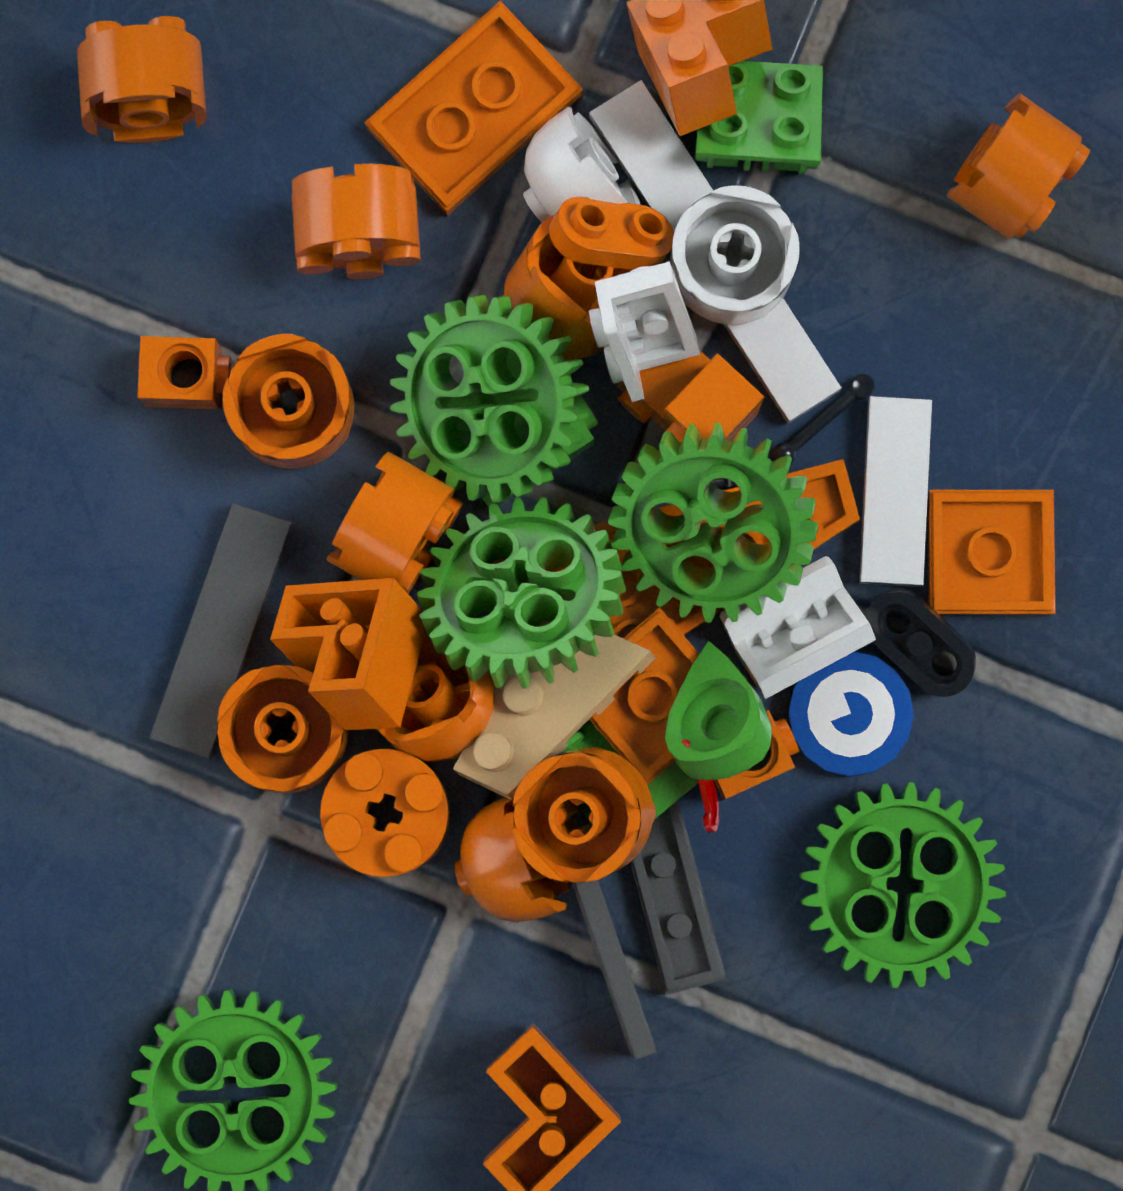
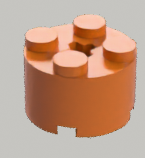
(141, 80)
(1017, 168)
(355, 220)
(558, 290)
(257, 387)
(394, 524)
(246, 731)
(547, 808)
(354, 832)

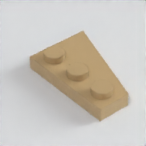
(541, 719)

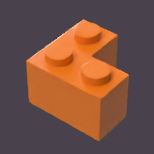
(690, 49)
(697, 394)
(357, 643)
(561, 1109)

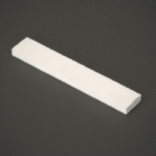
(672, 183)

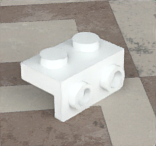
(641, 324)
(800, 634)

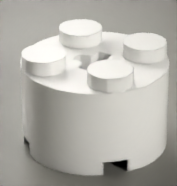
(767, 245)

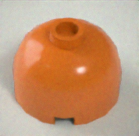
(442, 709)
(499, 874)

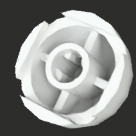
(571, 161)

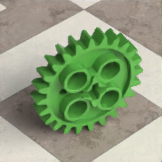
(481, 339)
(684, 478)
(521, 592)
(960, 889)
(229, 1036)

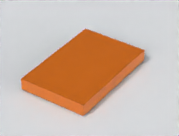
(473, 108)

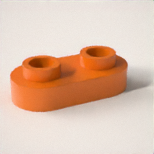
(618, 234)

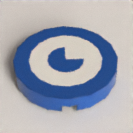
(851, 715)

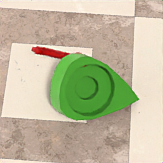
(716, 726)

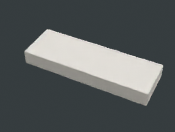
(895, 491)

